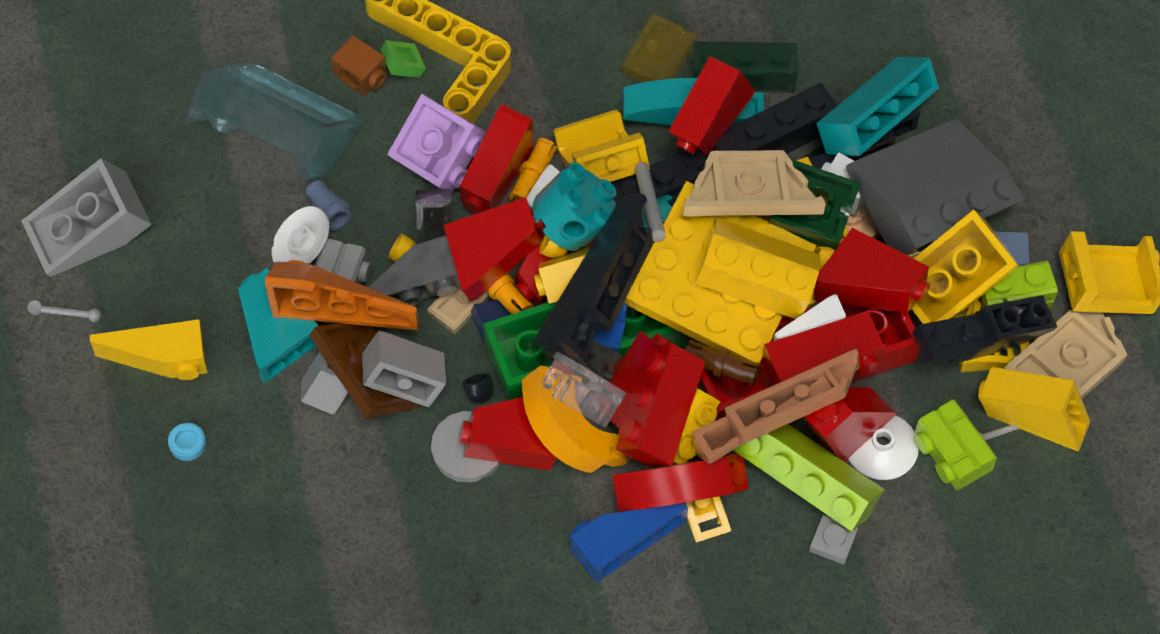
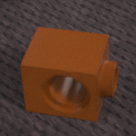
(359, 66)

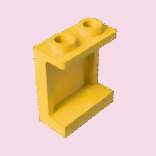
(601, 146)
(1111, 276)

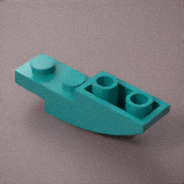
(662, 100)

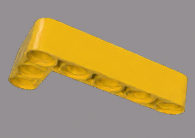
(449, 43)

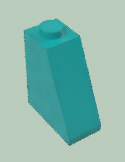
(273, 339)

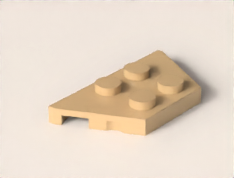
(751, 186)
(1077, 350)

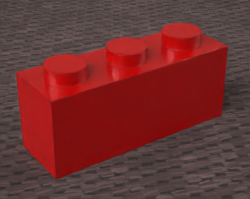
(815, 346)
(660, 405)

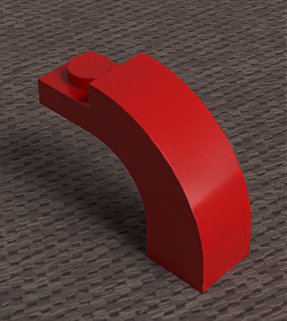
(679, 483)

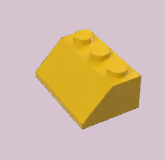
(962, 268)
(759, 269)

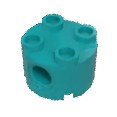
(574, 207)

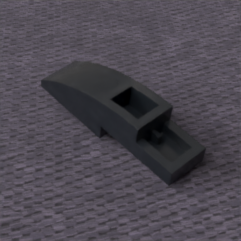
(986, 332)

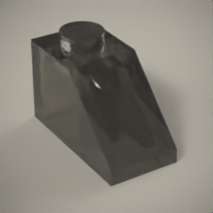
(432, 212)

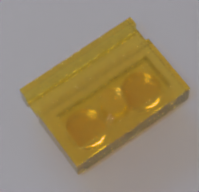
(658, 51)

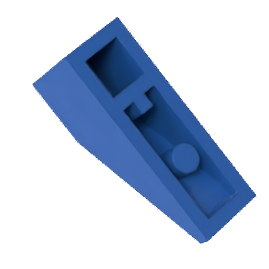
(620, 536)

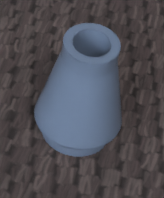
(329, 202)

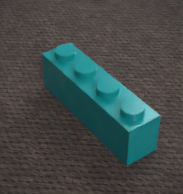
(877, 106)

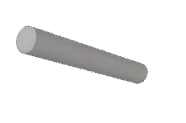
(651, 207)

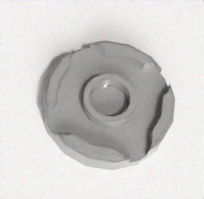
(449, 453)

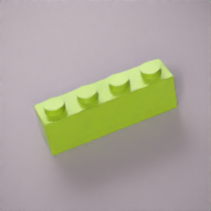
(814, 475)

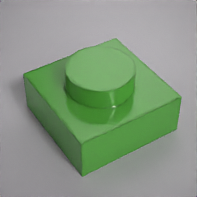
(403, 59)

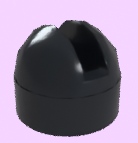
(479, 387)

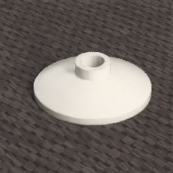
(301, 236)
(888, 460)

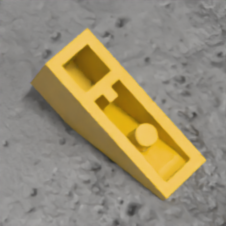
(160, 349)

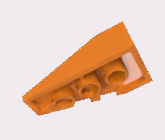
(315, 294)

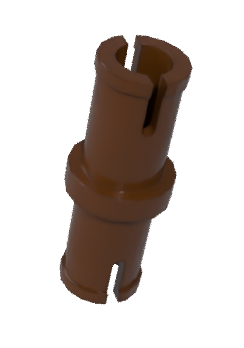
(724, 363)

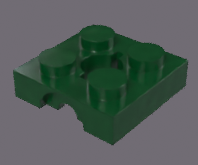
(839, 199)

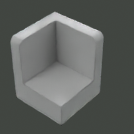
(322, 387)

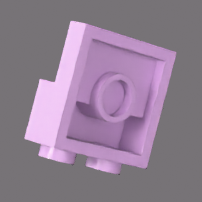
(437, 143)

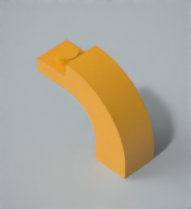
(566, 430)

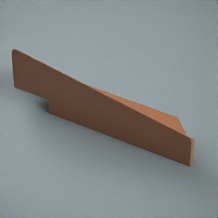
(777, 406)

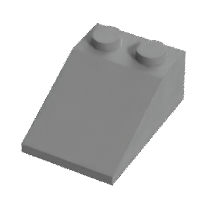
(86, 218)

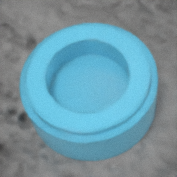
(187, 441)

